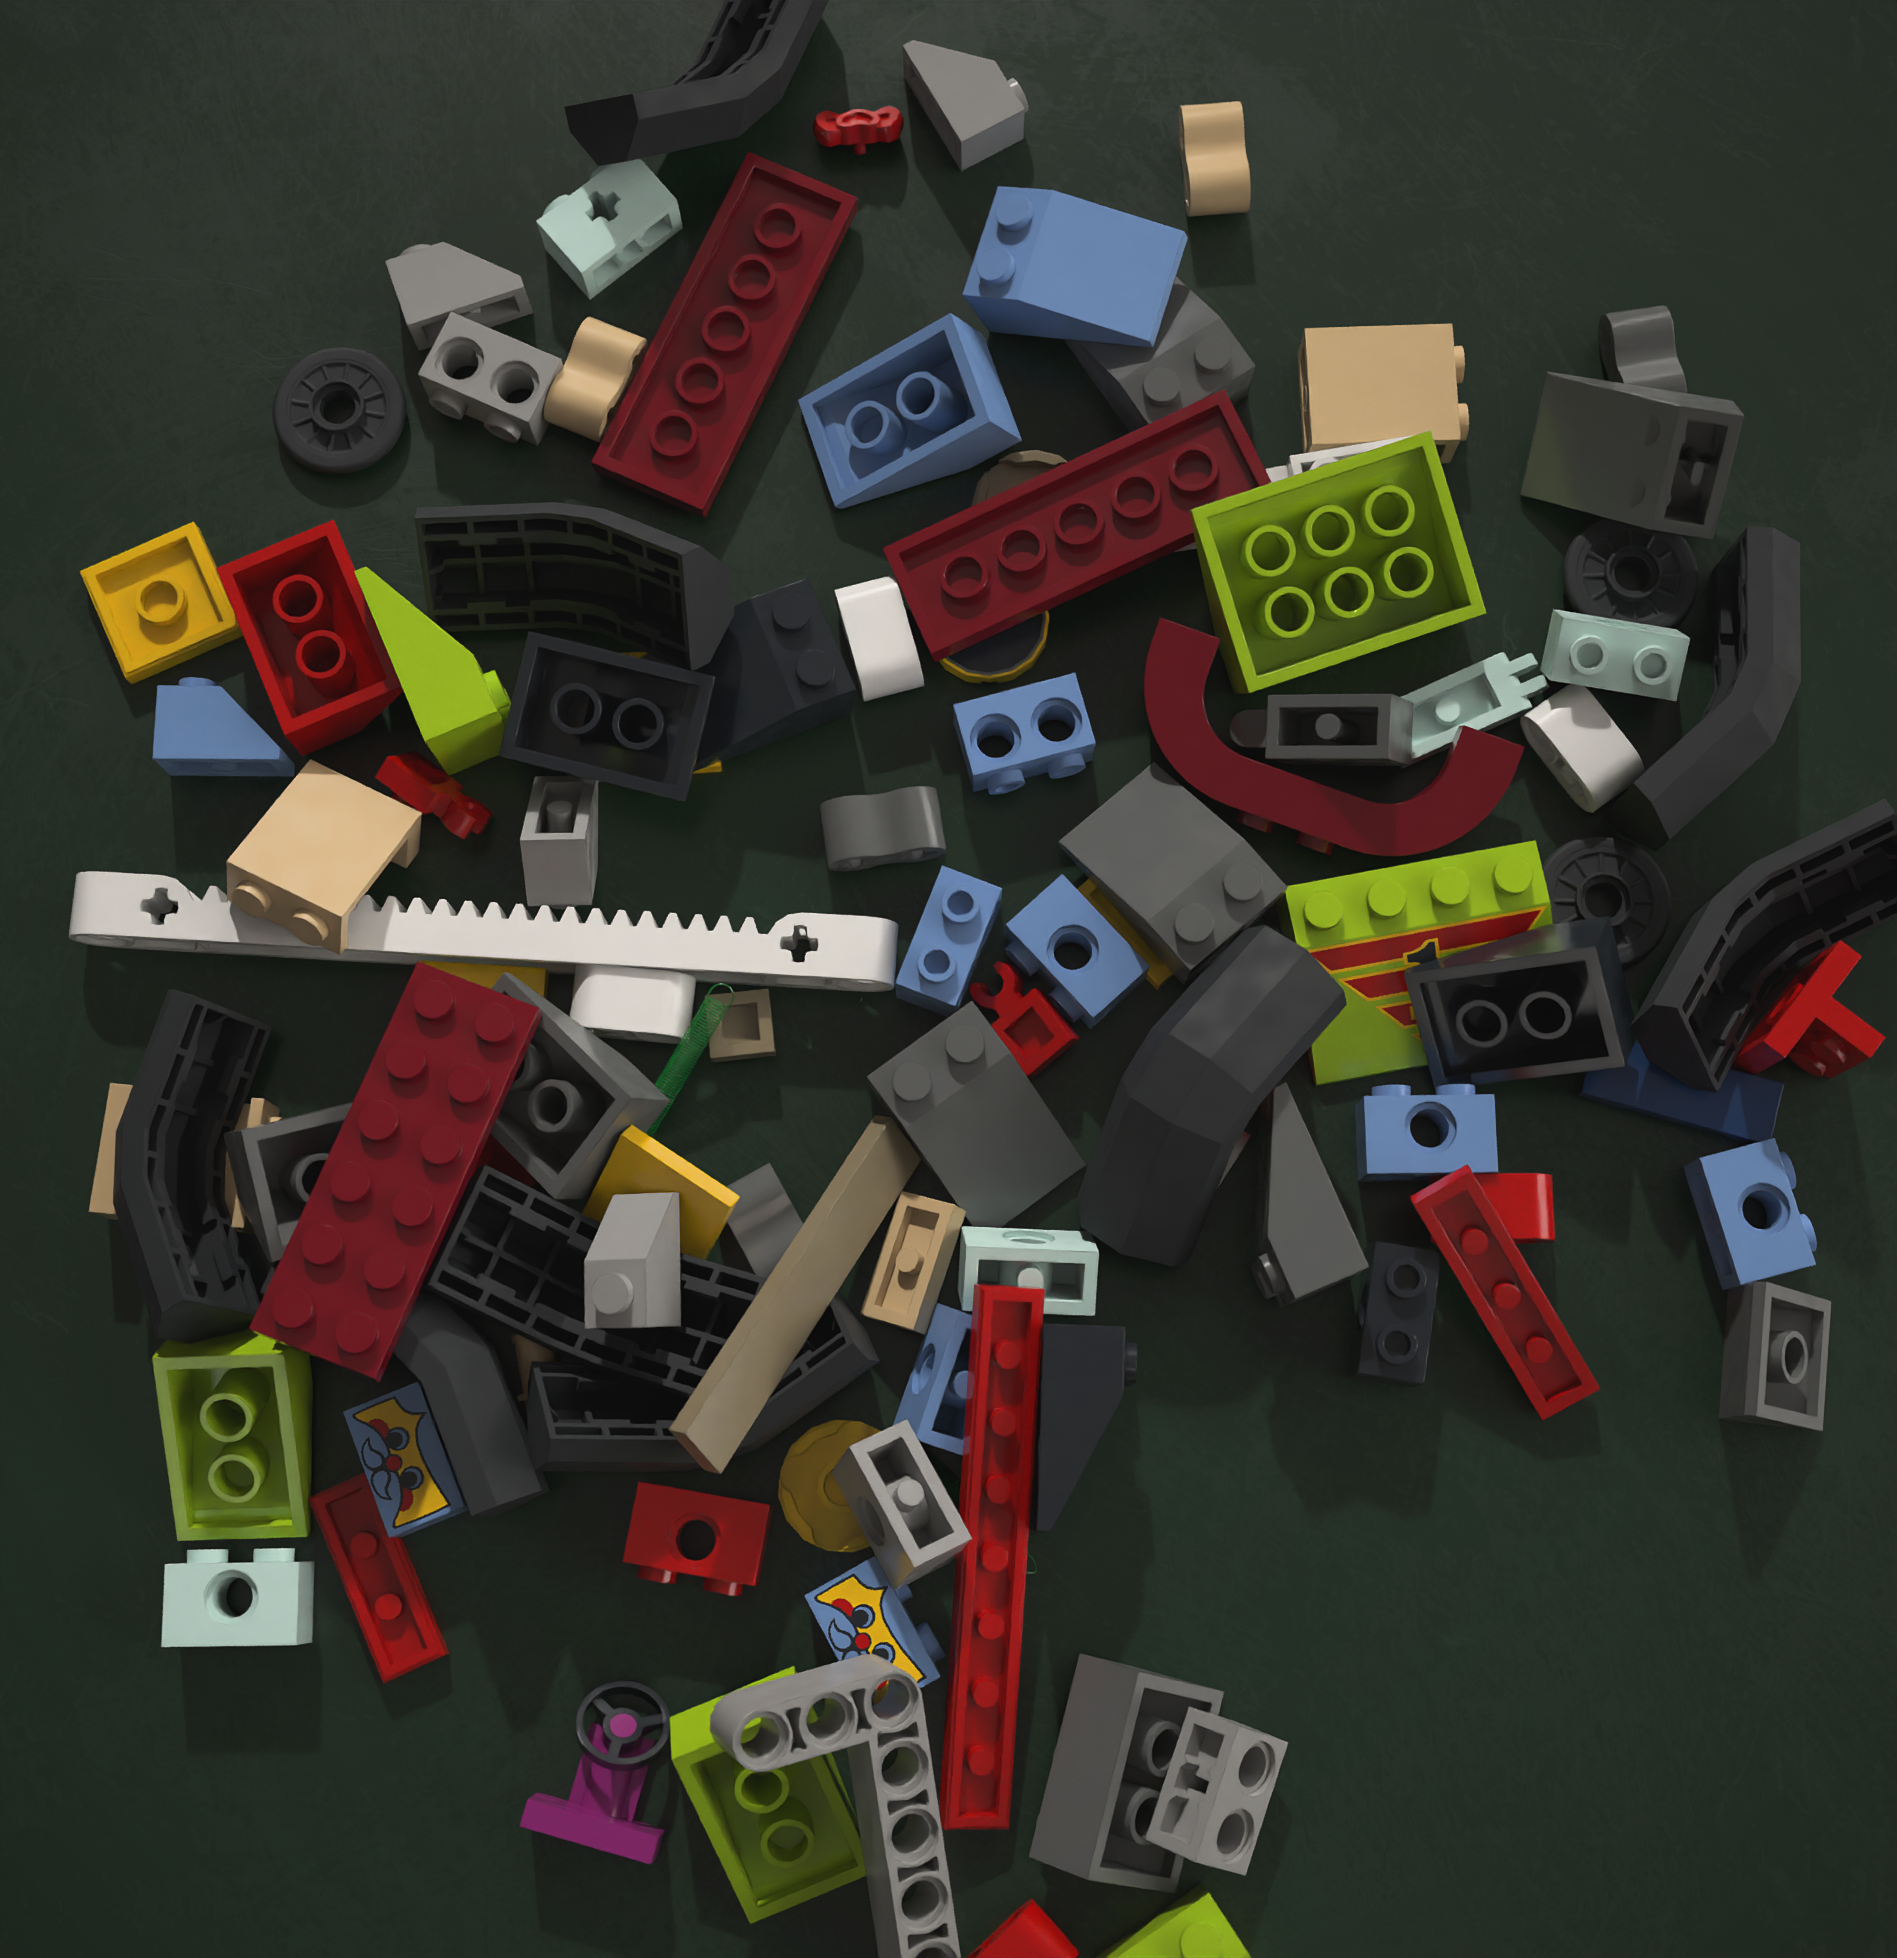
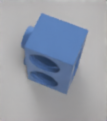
(1017, 718)
(948, 942)

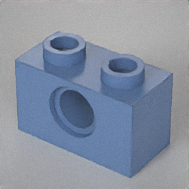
(1063, 917)
(1390, 1152)
(1738, 1249)
(938, 1382)

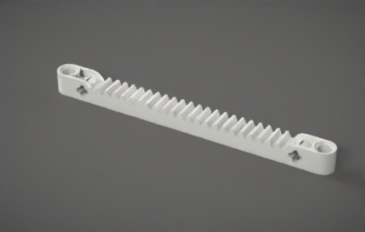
(846, 952)

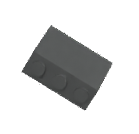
(278, 1168)
(1111, 1774)

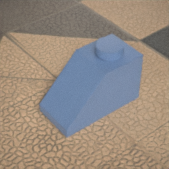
(209, 734)

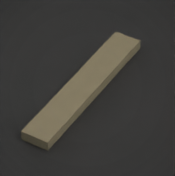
(795, 1295)

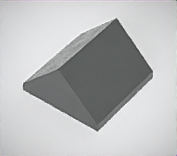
(1775, 1357)

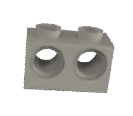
(502, 369)
(1216, 1791)

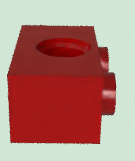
(657, 1528)

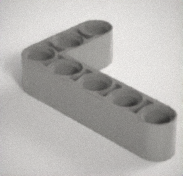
(879, 1796)

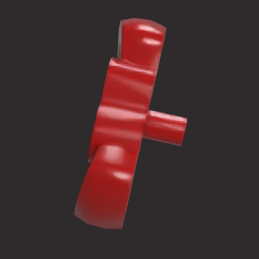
(858, 127)

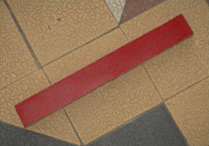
(994, 1563)

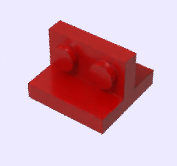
(1810, 1023)

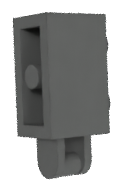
(1329, 730)

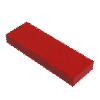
(378, 1579)

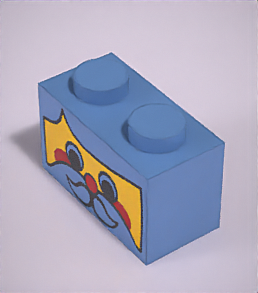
(405, 1460)
(868, 1617)

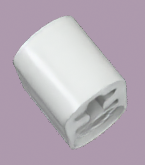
(879, 638)
(1582, 747)
(633, 1003)

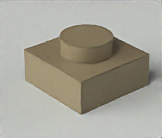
(745, 1027)

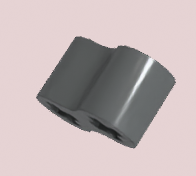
(1641, 348)
(882, 828)
(763, 1219)

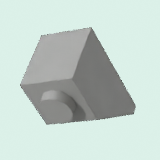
(965, 100)
(447, 280)
(560, 842)
(635, 1264)

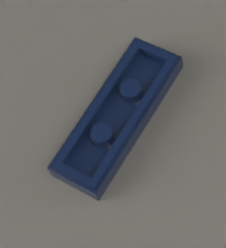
(1740, 1110)

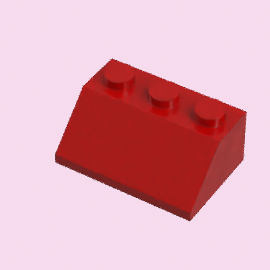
(312, 637)

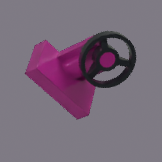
(608, 1778)

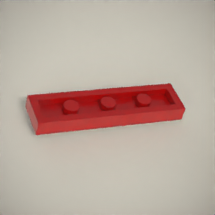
(1504, 1292)

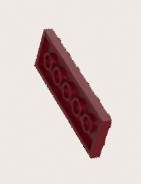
(725, 335)
(1073, 526)
(396, 1172)

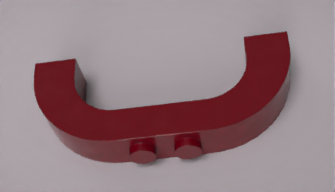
(1457, 800)

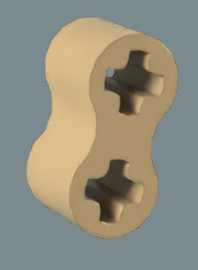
(1214, 159)
(594, 379)

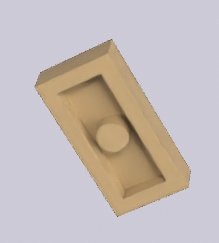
(913, 1262)

